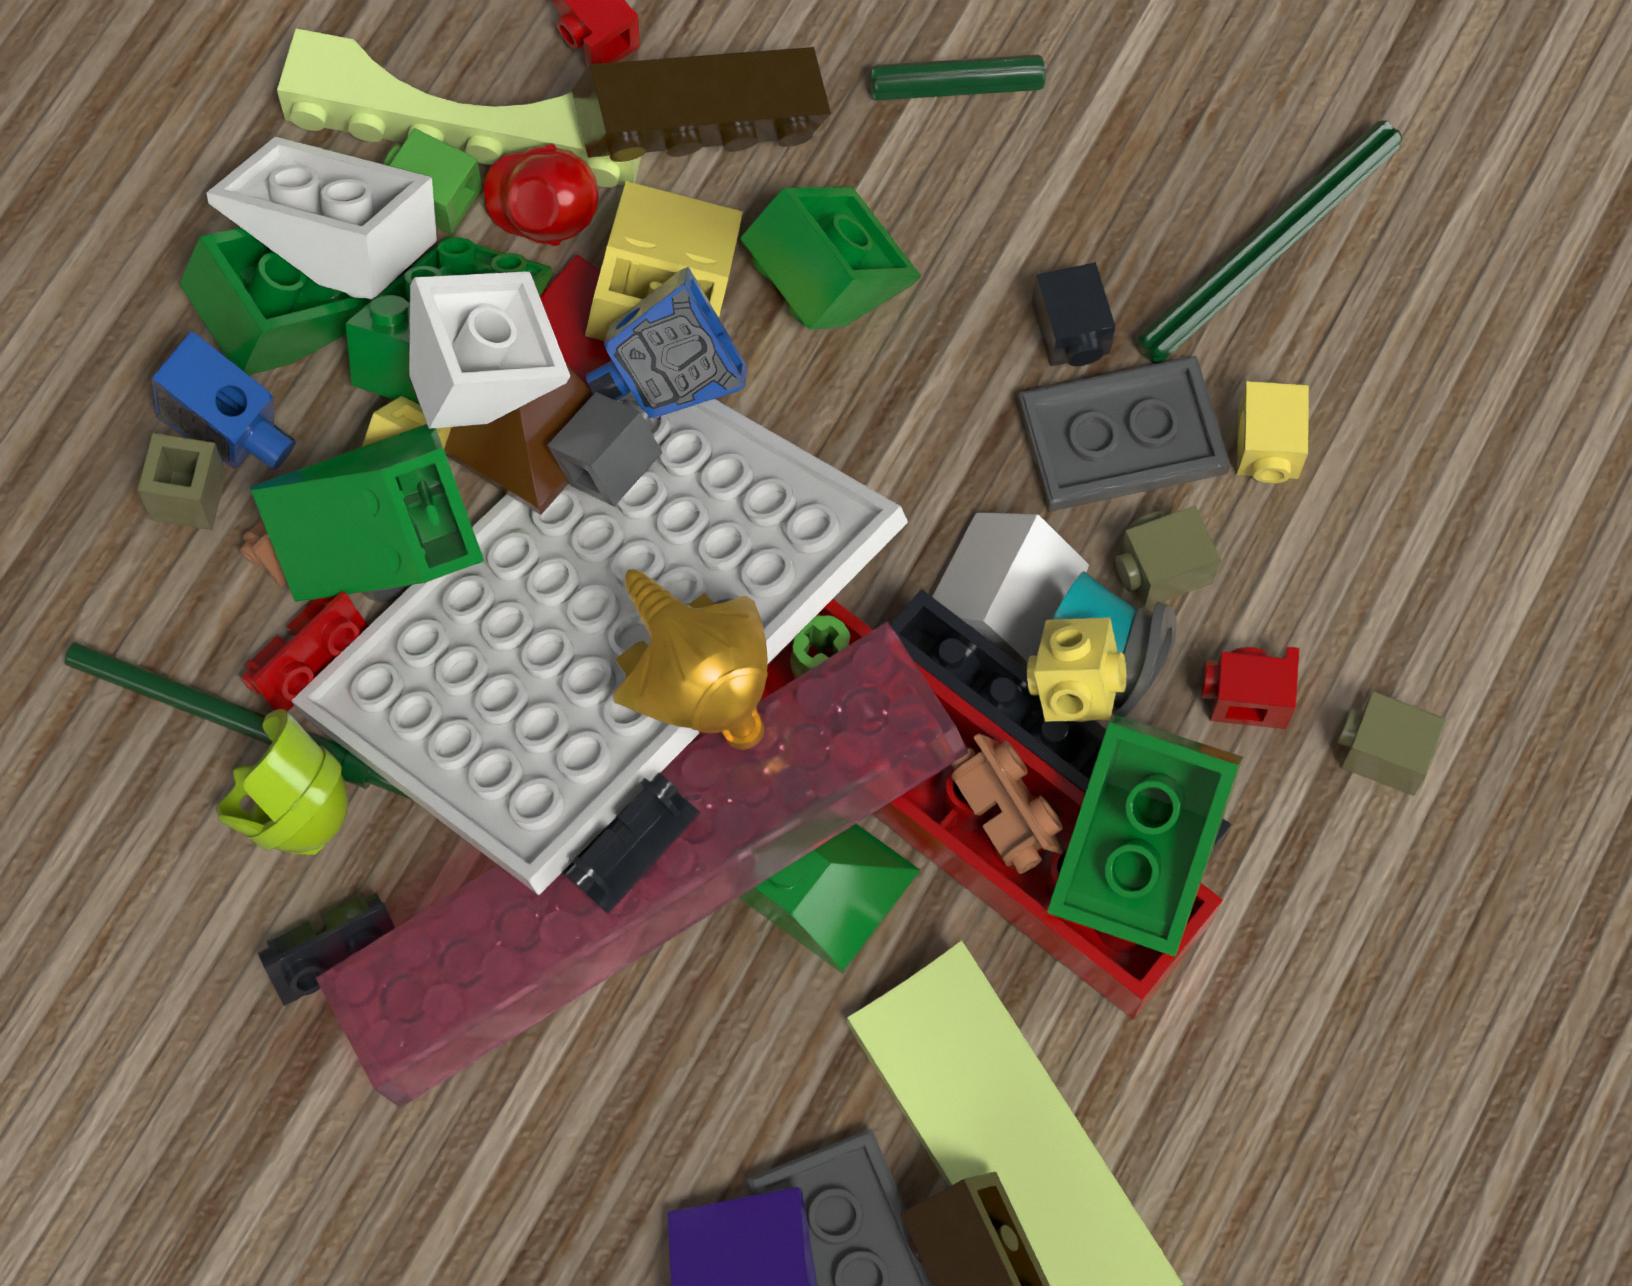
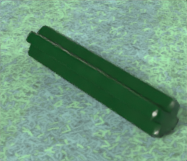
(957, 77)

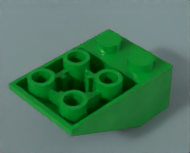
(381, 330)
(369, 519)

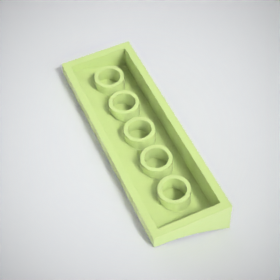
(992, 1107)

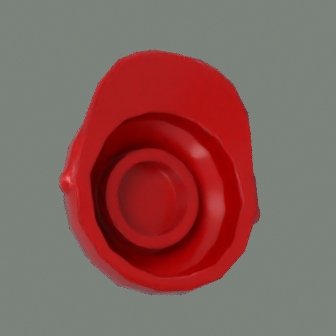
(541, 194)

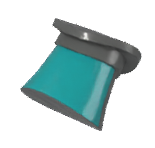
(1139, 634)

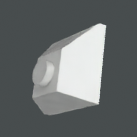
(480, 347)

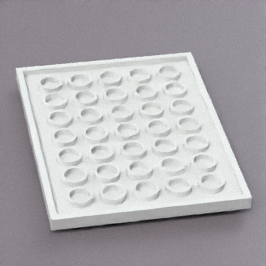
(501, 677)

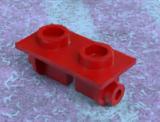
(320, 636)

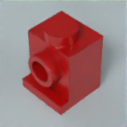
(600, 27)
(1252, 687)

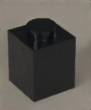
(1073, 315)

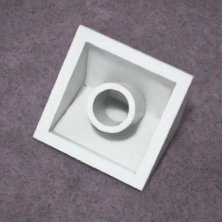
(1009, 579)

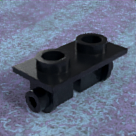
(631, 843)
(301, 956)

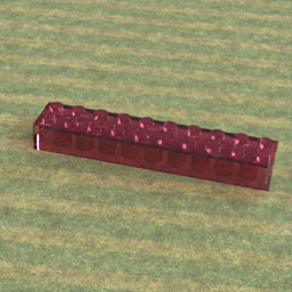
(508, 958)

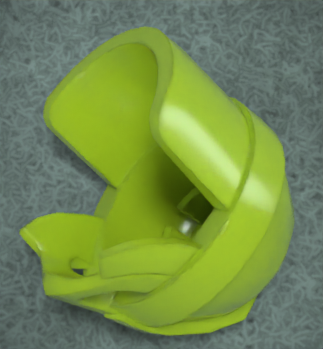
(294, 790)

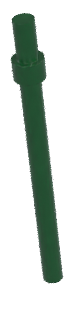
(208, 707)

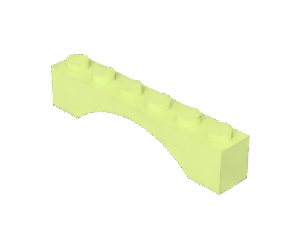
(340, 88)

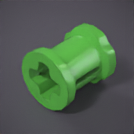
(822, 633)

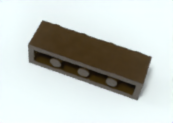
(700, 103)
(972, 1237)

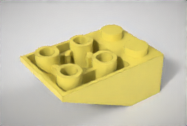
(653, 241)

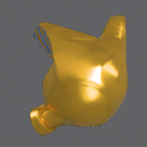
(700, 664)

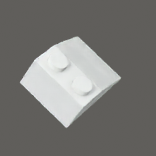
(331, 213)

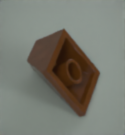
(514, 447)

